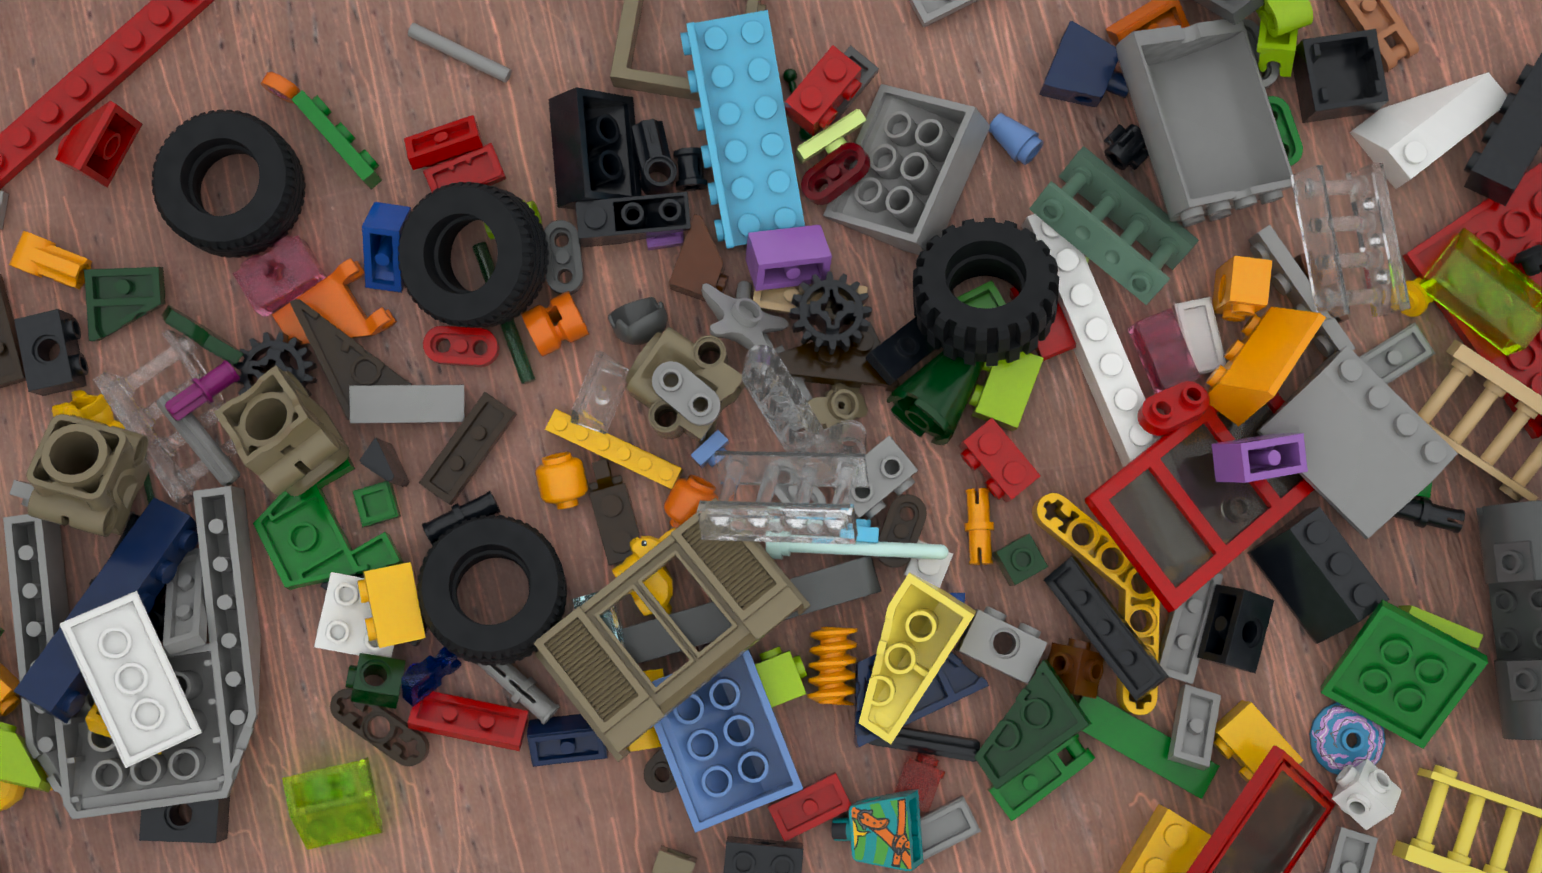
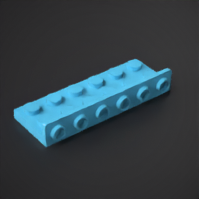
(743, 125)

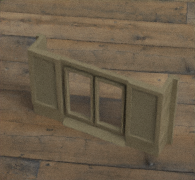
(605, 678)

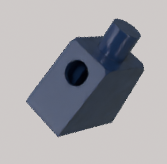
(1083, 69)

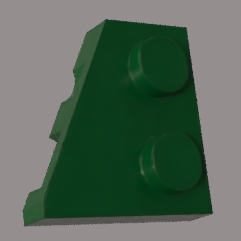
(121, 297)

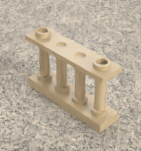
(1497, 385)

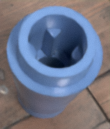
(1015, 138)

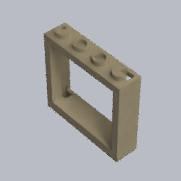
(627, 78)

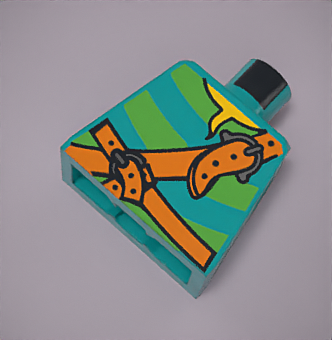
(884, 830)

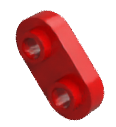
(462, 346)
(1177, 408)

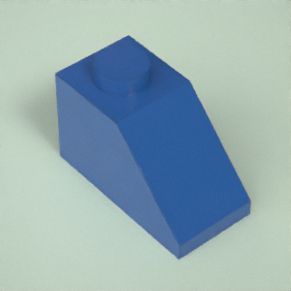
(380, 246)

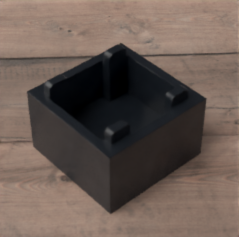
(1339, 76)

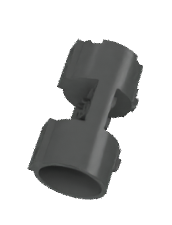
(1513, 570)

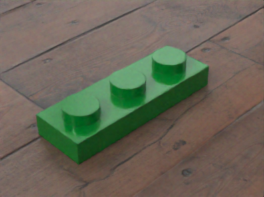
(338, 137)

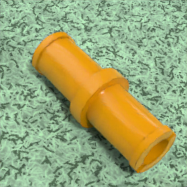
(979, 526)

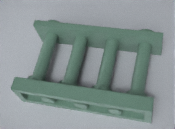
(1125, 207)

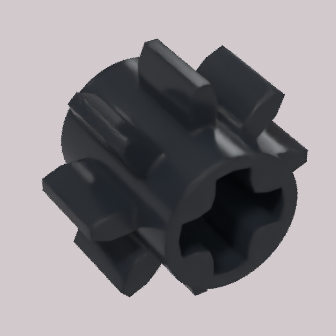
(1126, 147)

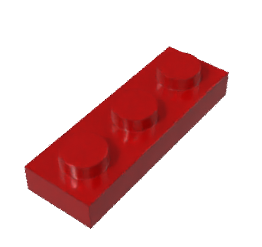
(470, 720)

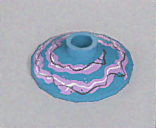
(1330, 733)

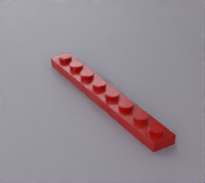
(92, 81)

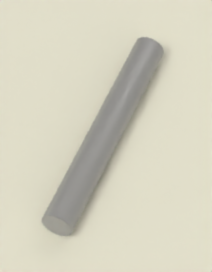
(459, 52)

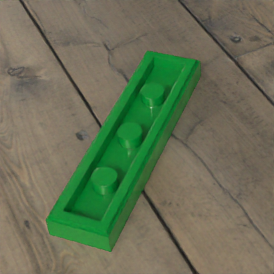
(1142, 744)

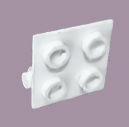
(343, 620)

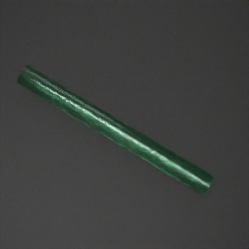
(509, 328)

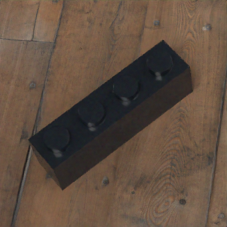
(1511, 142)

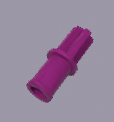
(201, 391)

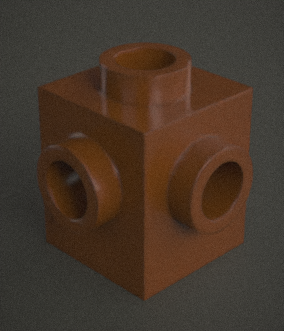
(1077, 666)

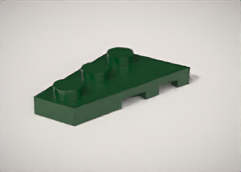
(1033, 727)

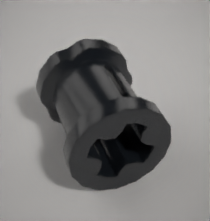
(690, 169)

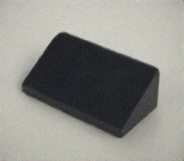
(384, 461)

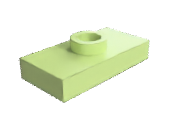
(831, 137)

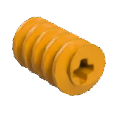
(832, 665)

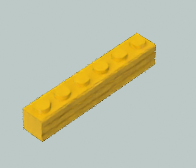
(615, 450)

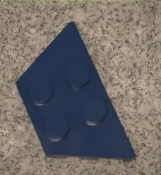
(948, 686)

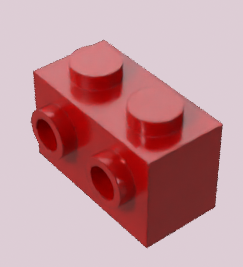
(823, 91)
(998, 461)

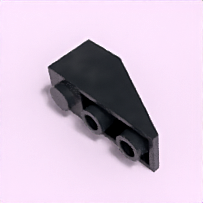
(631, 218)

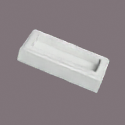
(1200, 333)

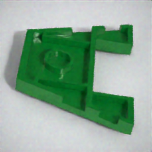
(309, 542)

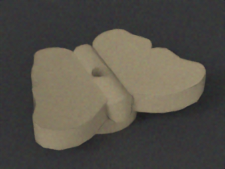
(827, 408)

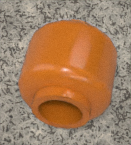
(685, 498)

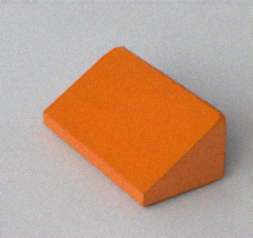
(1149, 16)

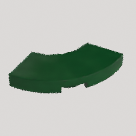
(201, 335)

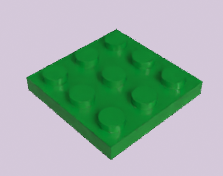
(1403, 674)

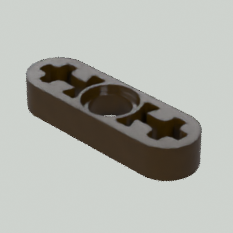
(397, 750)

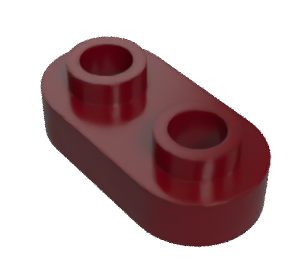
(836, 173)

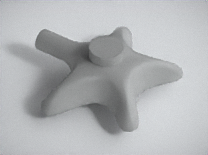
(740, 317)

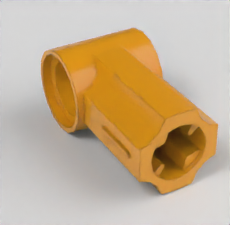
(43, 258)

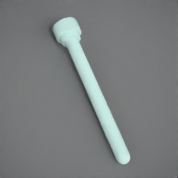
(880, 549)

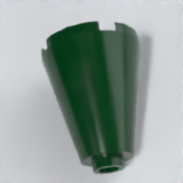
(935, 397)

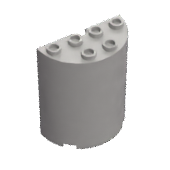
(1204, 119)

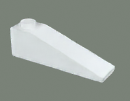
(1425, 127)

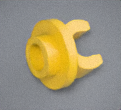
(1418, 298)

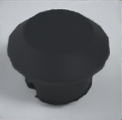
(1530, 260)

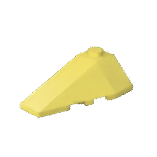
(914, 643)

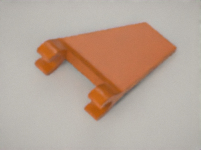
(337, 305)

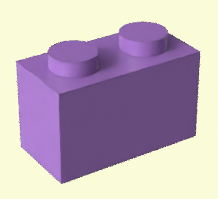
(787, 256)
(1259, 457)

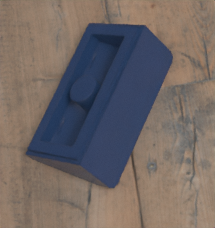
(563, 741)

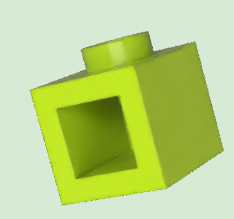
(781, 675)

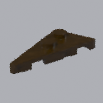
(342, 357)
(841, 367)

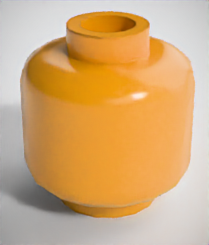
(561, 480)

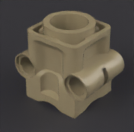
(677, 348)
(283, 433)
(92, 499)

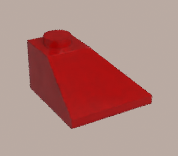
(99, 143)

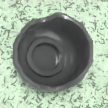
(638, 321)

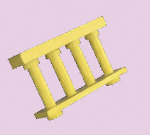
(1457, 861)

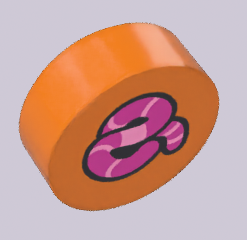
(280, 86)

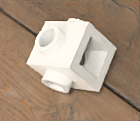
(1366, 793)

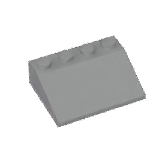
(917, 169)
(1360, 441)

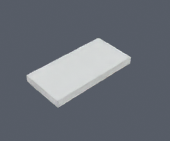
(130, 679)

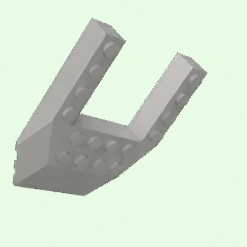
(216, 677)

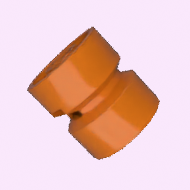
(545, 333)

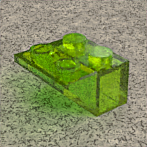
(333, 803)

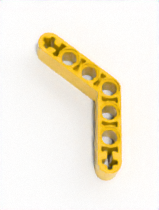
(1119, 577)

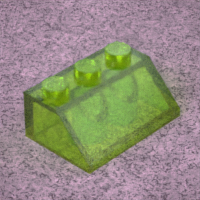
(1486, 293)

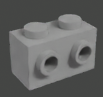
(887, 472)

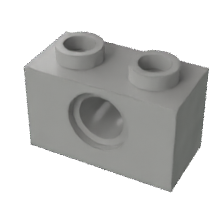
(1018, 661)

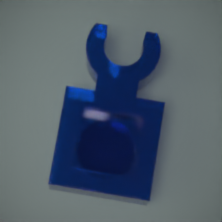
(426, 676)

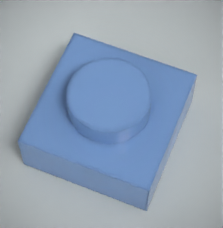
(705, 453)

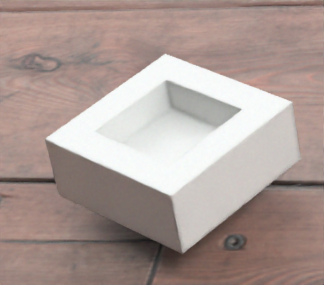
(929, 569)

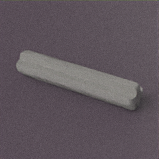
(202, 444)

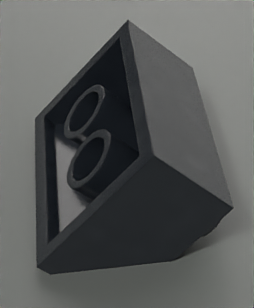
(593, 146)
(1318, 575)

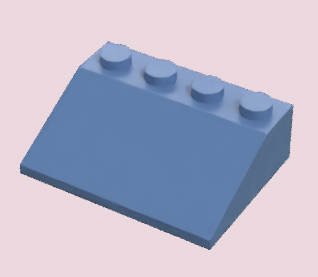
(727, 747)

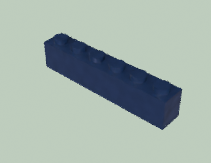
(141, 564)

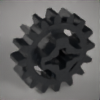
(816, 315)
(277, 354)

